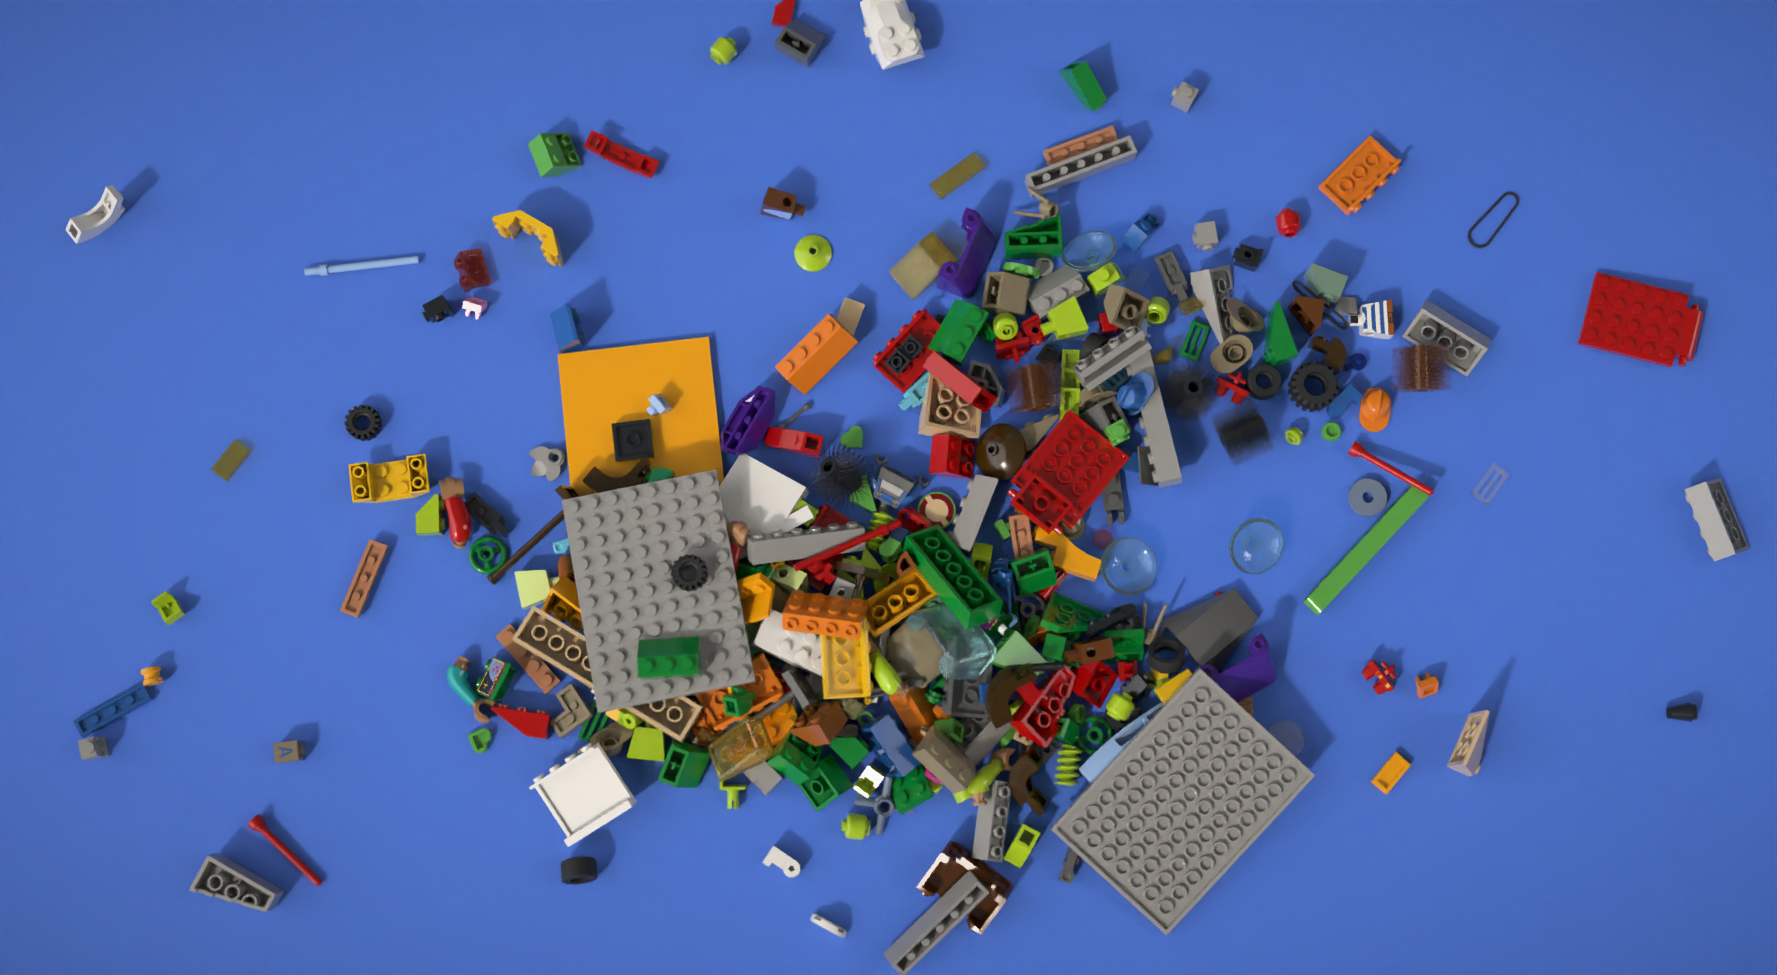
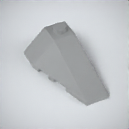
(1213, 291)

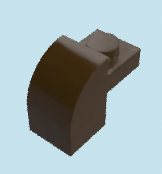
(1333, 352)

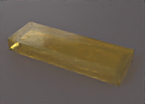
(957, 176)

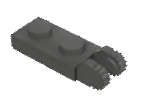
(1113, 500)

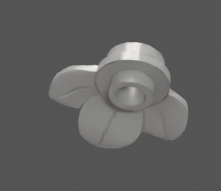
(544, 463)

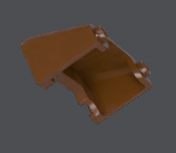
(951, 866)

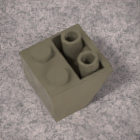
(1005, 293)

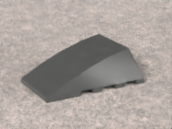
(1213, 628)

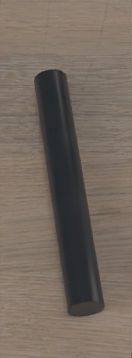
(1042, 666)

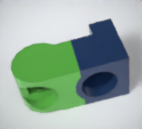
(893, 547)

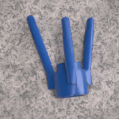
(1005, 579)

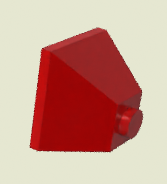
(1093, 682)

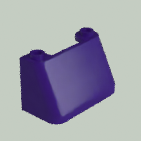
(964, 277)
(1247, 675)

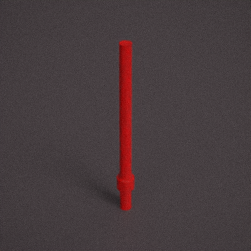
(881, 531)

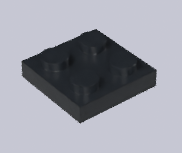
(632, 440)

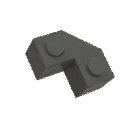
(988, 375)

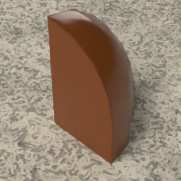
(904, 565)

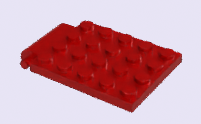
(1640, 321)
(1065, 474)

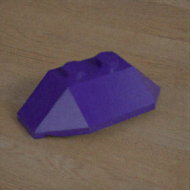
(749, 421)

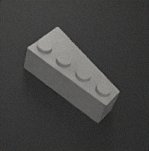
(233, 883)

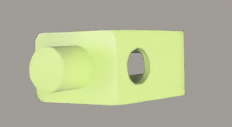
(791, 579)
(534, 587)

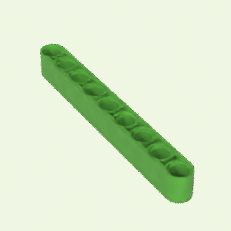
(1365, 549)

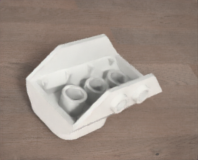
(891, 32)

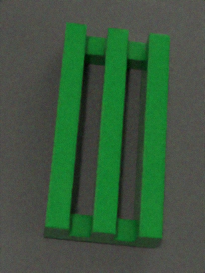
(1188, 355)
(585, 725)

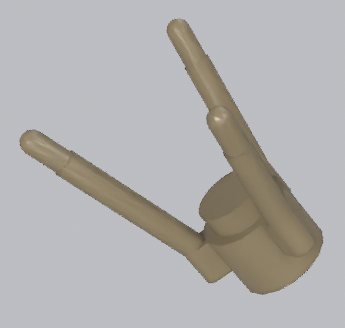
(1047, 208)
(1150, 634)

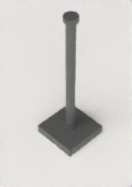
(799, 687)

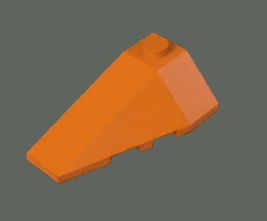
(914, 711)

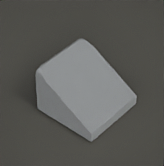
(1346, 306)

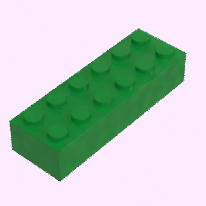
(953, 577)

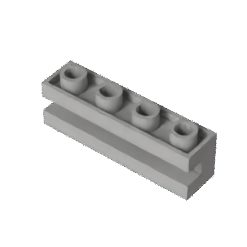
(1111, 357)
(992, 823)

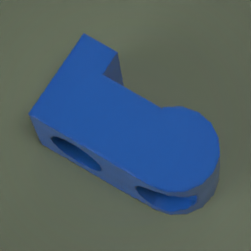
(1339, 404)

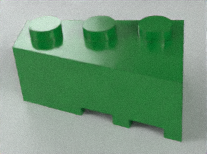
(1035, 240)

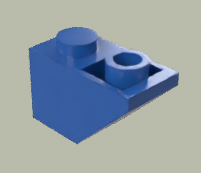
(1141, 231)

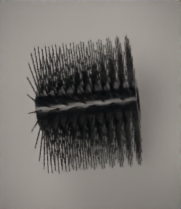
(1189, 391)
(1242, 431)
(839, 475)

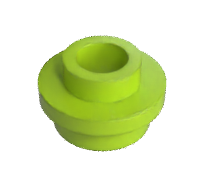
(1294, 436)

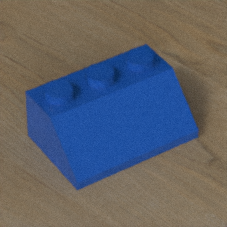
(889, 745)

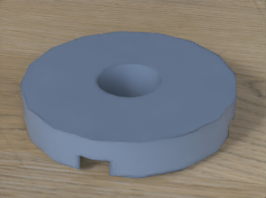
(1378, 494)

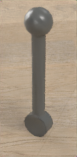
(806, 406)

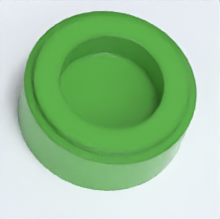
(1331, 431)

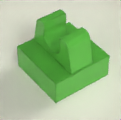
(1003, 530)

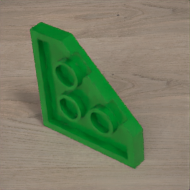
(1068, 615)

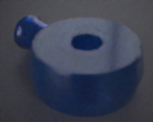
(1354, 365)

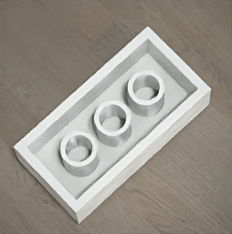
(793, 647)

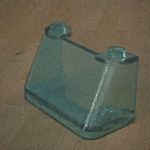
(964, 650)

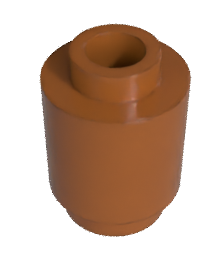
(565, 567)

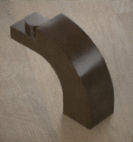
(600, 482)
(1002, 688)
(1021, 782)

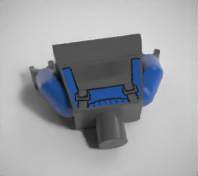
(893, 486)

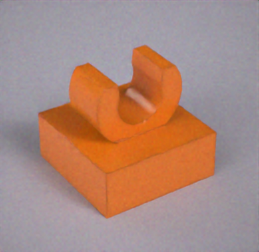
(1426, 687)

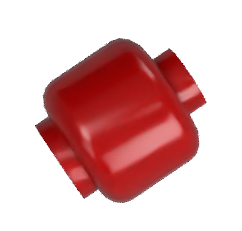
(1288, 222)

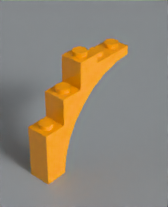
(1066, 555)

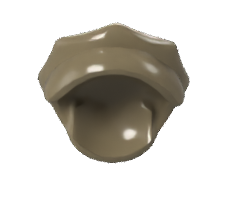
(914, 654)

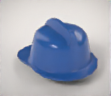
(1135, 393)

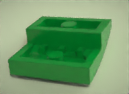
(1126, 645)

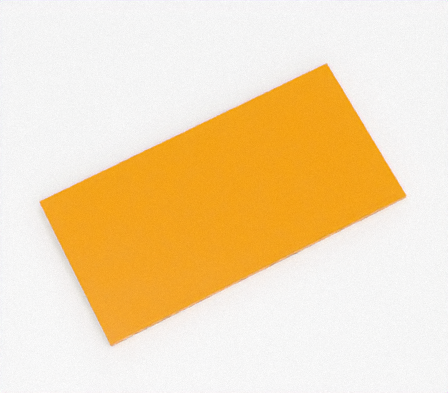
(615, 388)

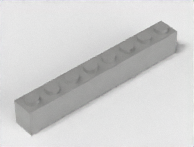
(1156, 428)

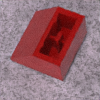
(952, 456)

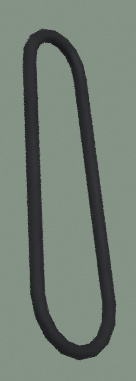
(1469, 233)
(1329, 318)

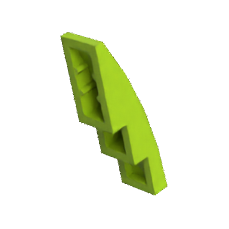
(1071, 383)

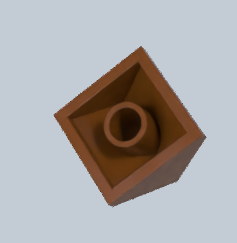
(1307, 312)

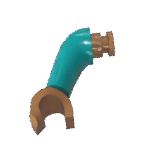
(458, 682)

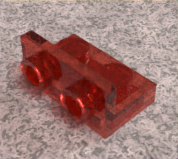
(471, 269)

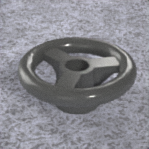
(1042, 606)

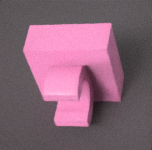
(474, 304)

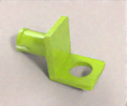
(732, 793)

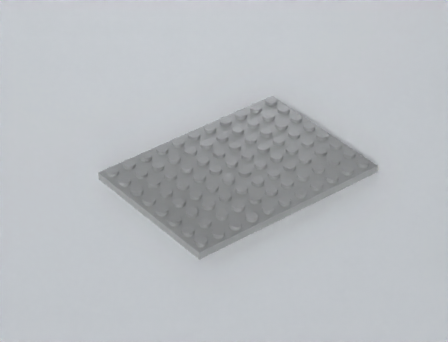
(626, 594)
(1182, 801)

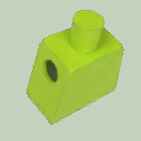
(1104, 277)
(1065, 320)
(647, 744)

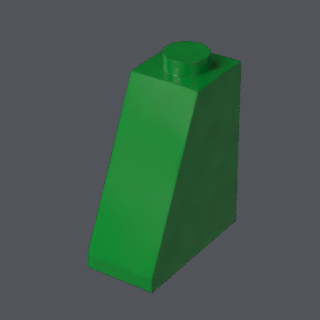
(1084, 85)

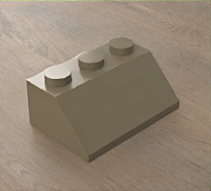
(945, 760)

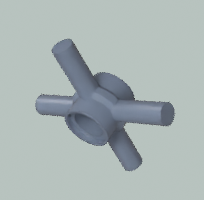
(884, 797)

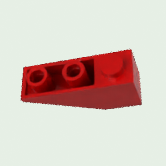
(795, 441)
(528, 723)

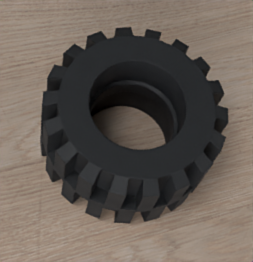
(1322, 374)

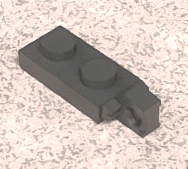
(1172, 275)
(1070, 859)

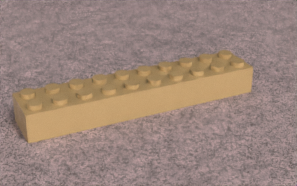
(569, 653)

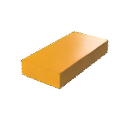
(1390, 773)

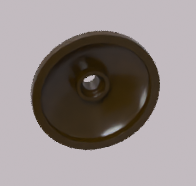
(1008, 452)

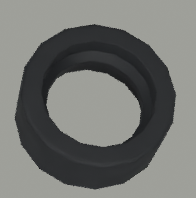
(1169, 644)

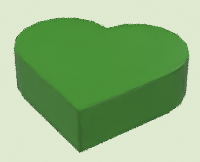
(853, 438)
(480, 740)

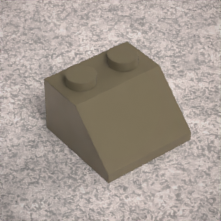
(1125, 307)

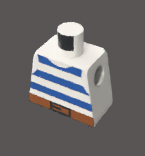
(1374, 320)

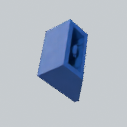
(566, 329)

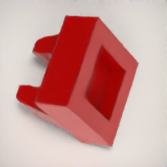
(1126, 670)

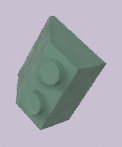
(1325, 283)

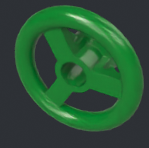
(481, 551)
(1095, 720)

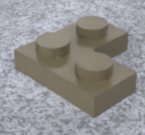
(575, 711)

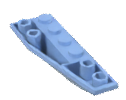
(1104, 755)

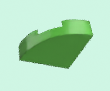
(1031, 626)
(1007, 738)

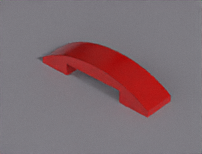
(621, 156)

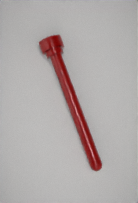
(1358, 451)
(258, 825)

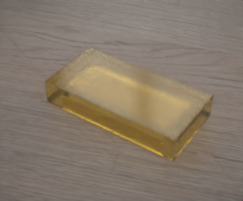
(231, 460)

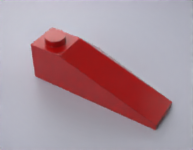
(1040, 720)

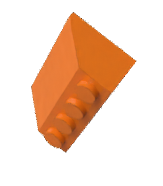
(817, 353)

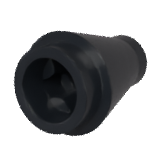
(1683, 712)

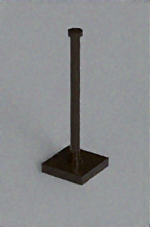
(564, 492)
(861, 573)

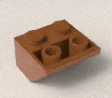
(819, 723)

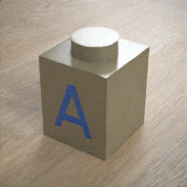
(289, 751)

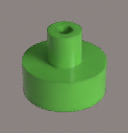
(1076, 713)

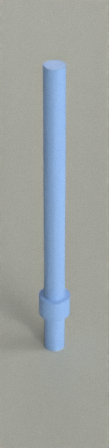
(324, 269)

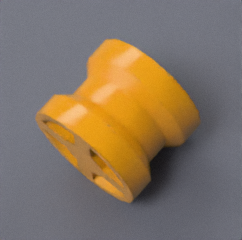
(152, 676)

